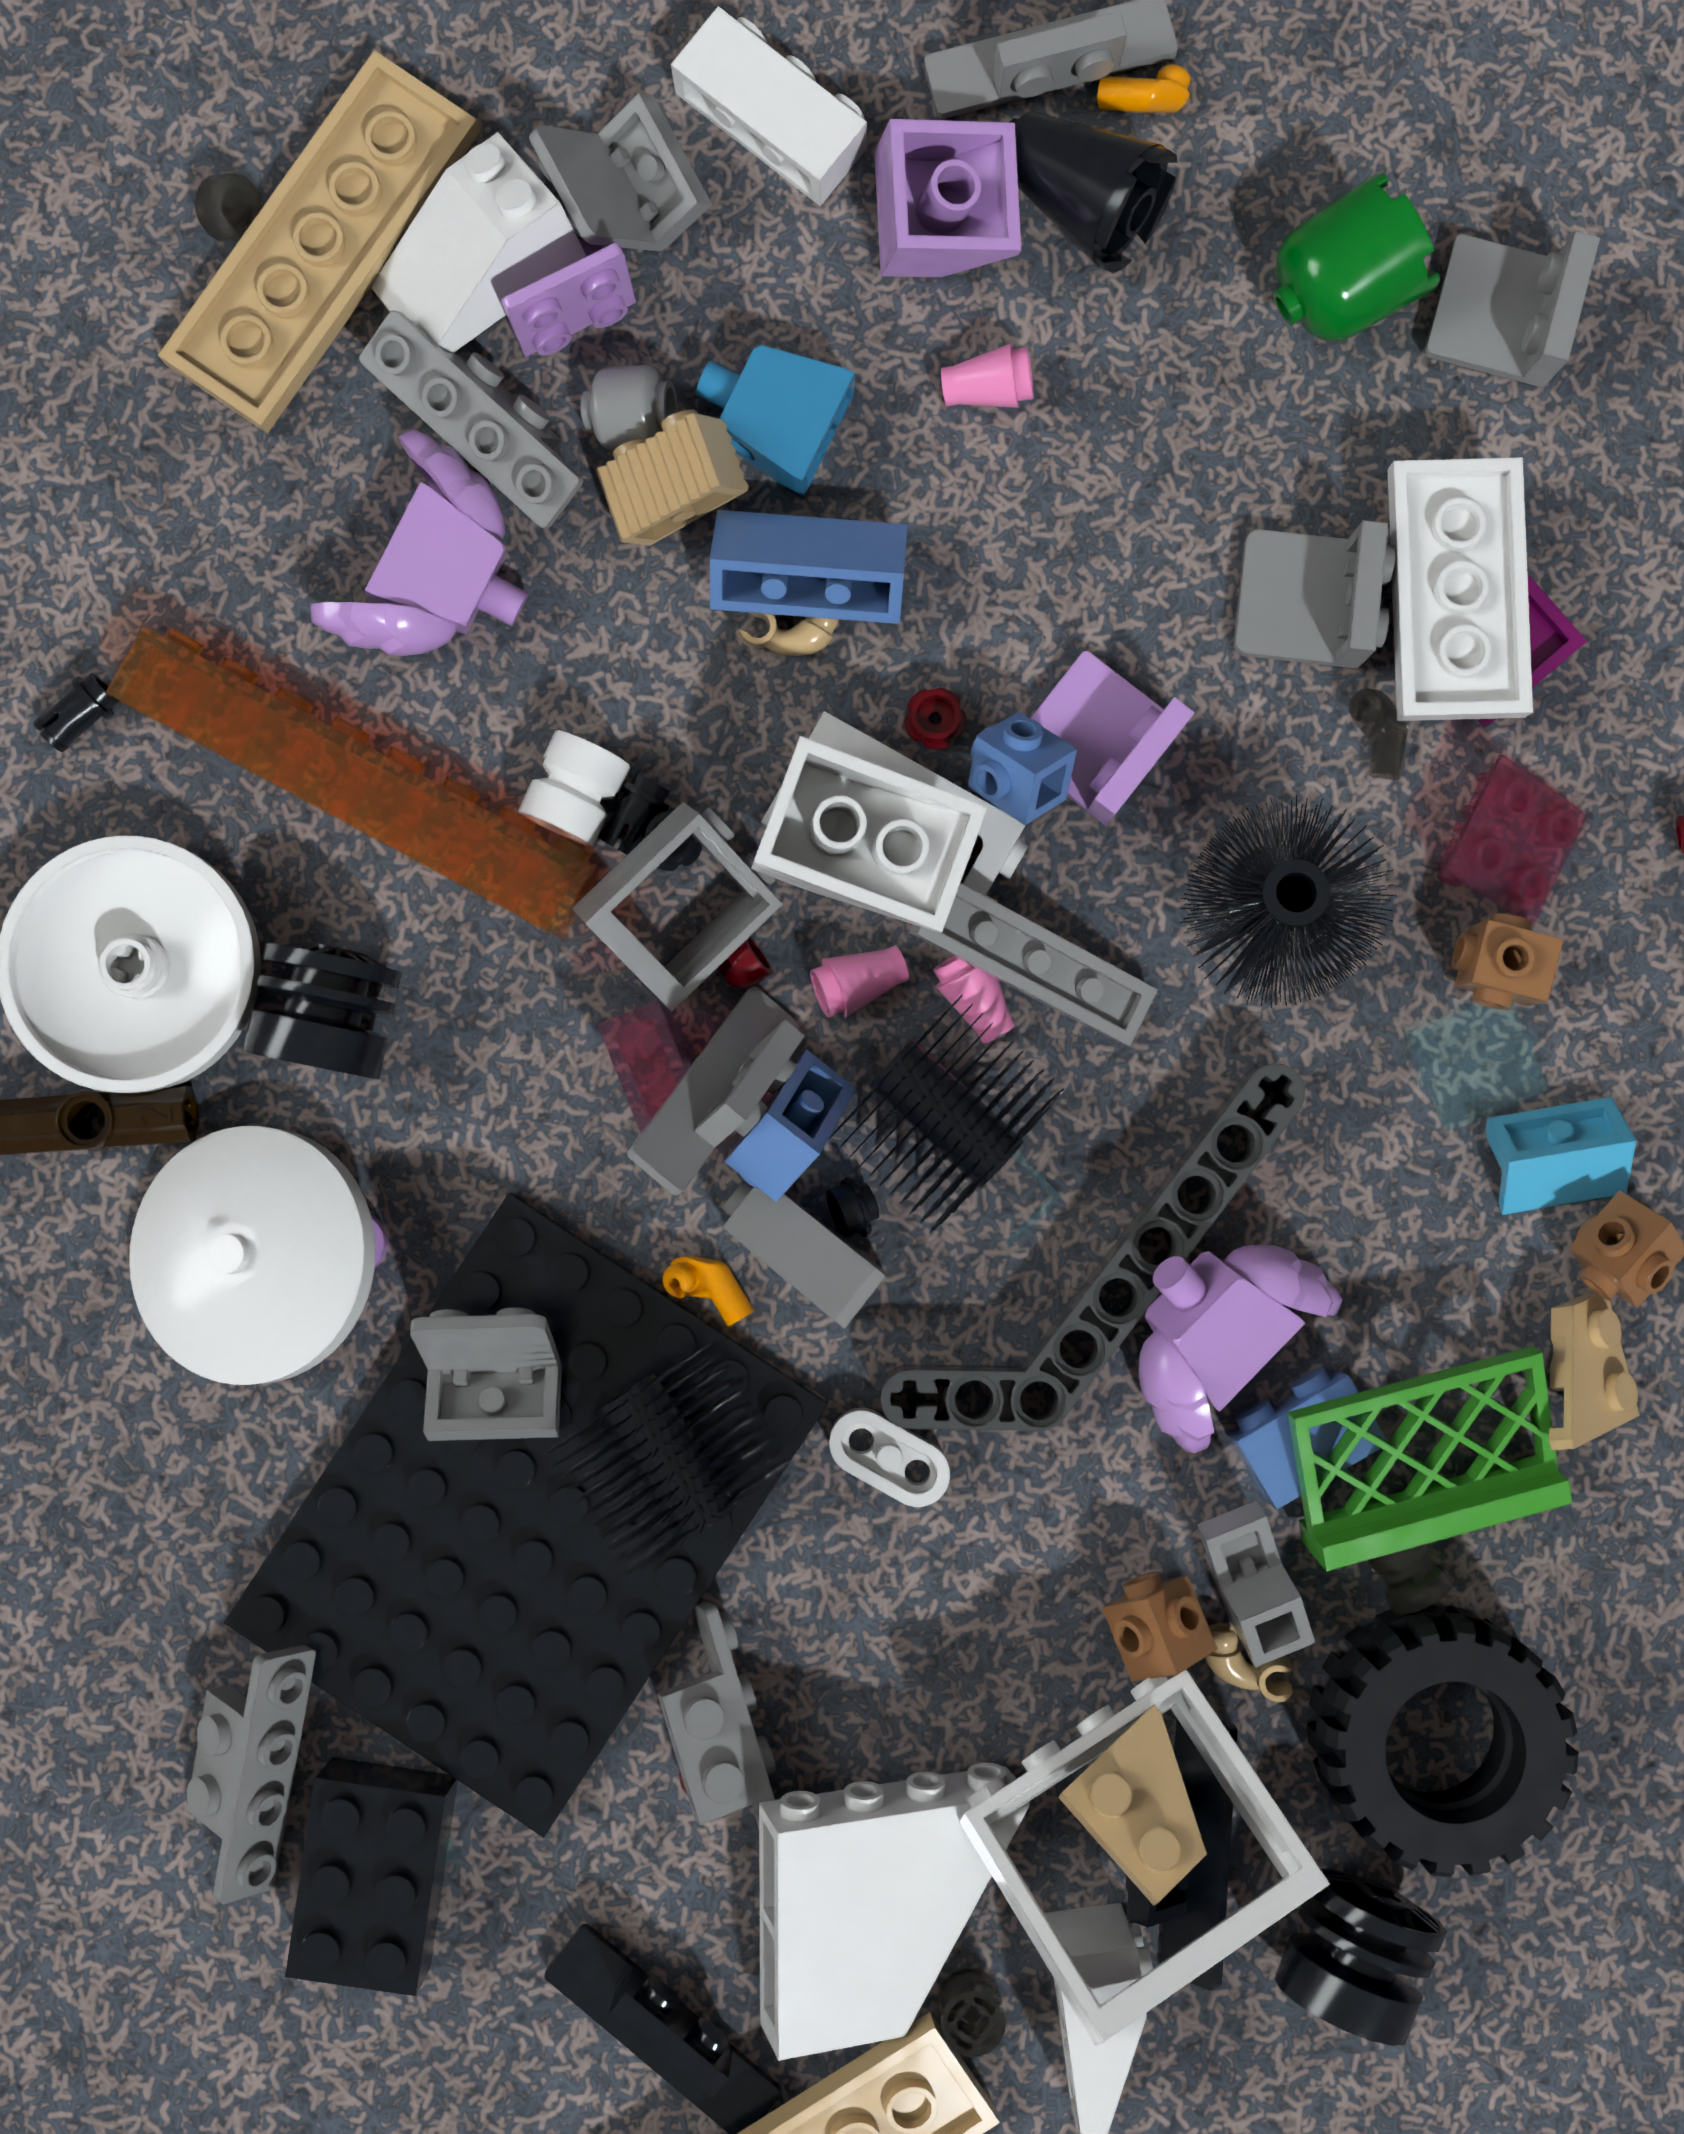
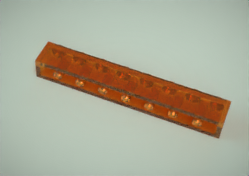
(352, 781)

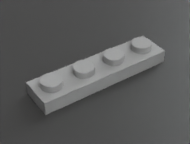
(1042, 965)

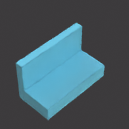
(1561, 1154)

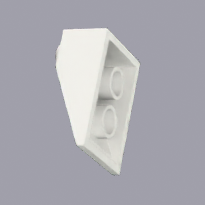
(474, 243)
(869, 836)
(1110, 1959)

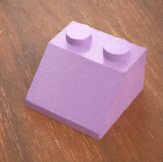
(946, 196)

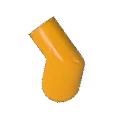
(1146, 95)
(710, 1280)

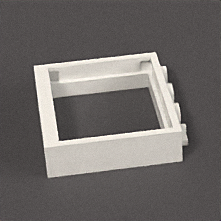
(1256, 1806)

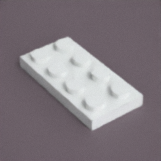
(1460, 589)

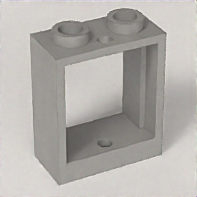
(715, 941)

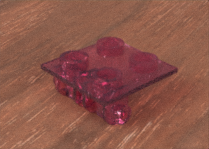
(1512, 840)

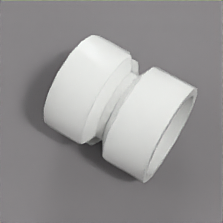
(577, 782)

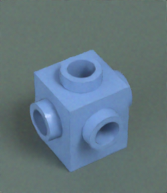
(1021, 767)

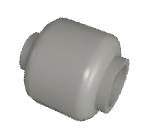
(627, 404)

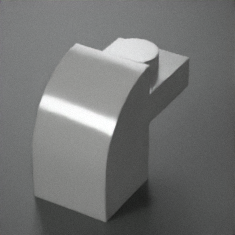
(1255, 1584)

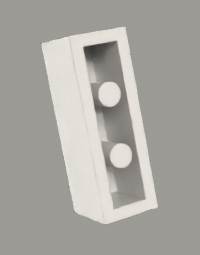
(770, 104)

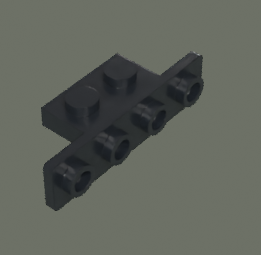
(1202, 1894)
(662, 2031)

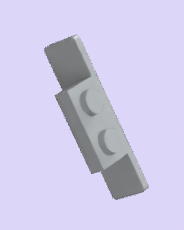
(1050, 57)
(476, 416)
(719, 1091)
(712, 1729)
(249, 1768)

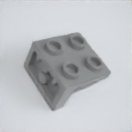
(1510, 307)

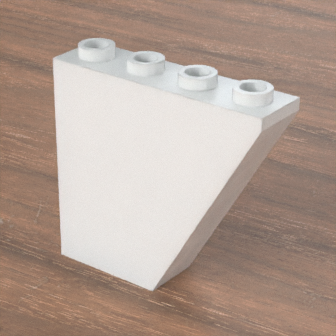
(864, 1904)

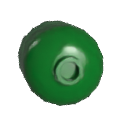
(1354, 263)

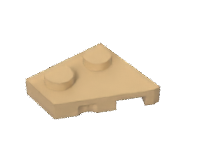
(1590, 1371)
(1140, 1808)

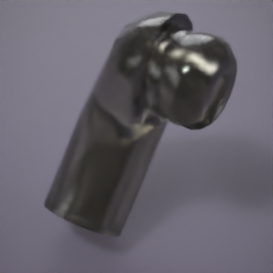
(1377, 719)

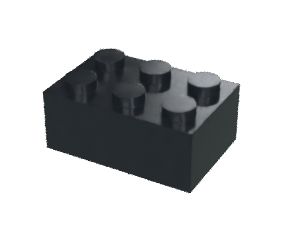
(371, 1876)

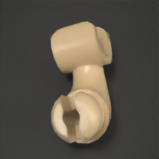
(801, 640)
(1234, 1669)

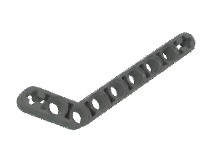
(1122, 1262)

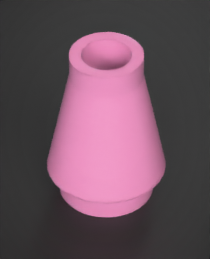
(990, 379)
(857, 979)
(977, 988)

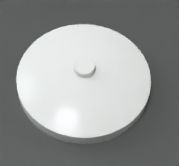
(128, 965)
(252, 1255)

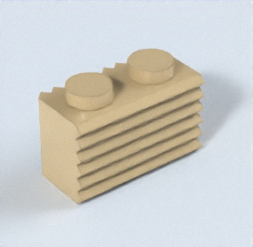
(671, 477)

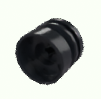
(322, 1009)
(1359, 1956)

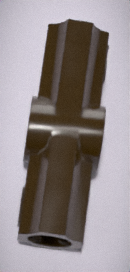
(130, 1120)

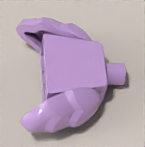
(436, 564)
(1220, 1329)

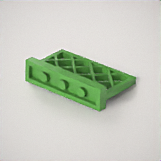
(1427, 1510)

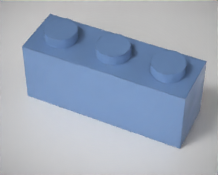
(807, 566)

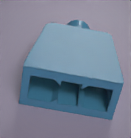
(780, 411)

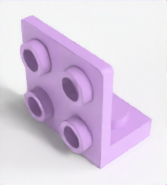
(571, 299)
(1114, 730)

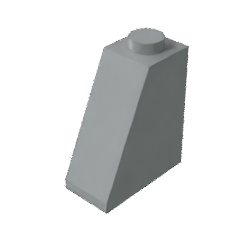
(803, 1251)

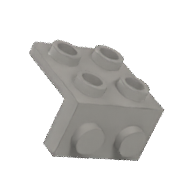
(625, 181)
(1314, 596)
(489, 1375)

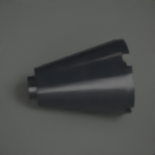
(1093, 183)

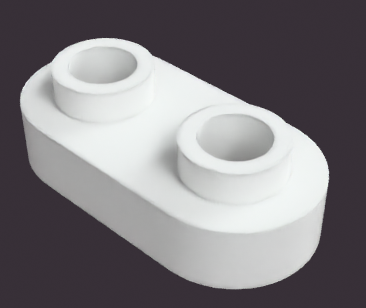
(887, 1458)

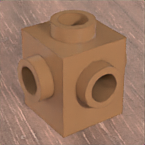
(1506, 962)
(1627, 1250)
(1159, 1626)

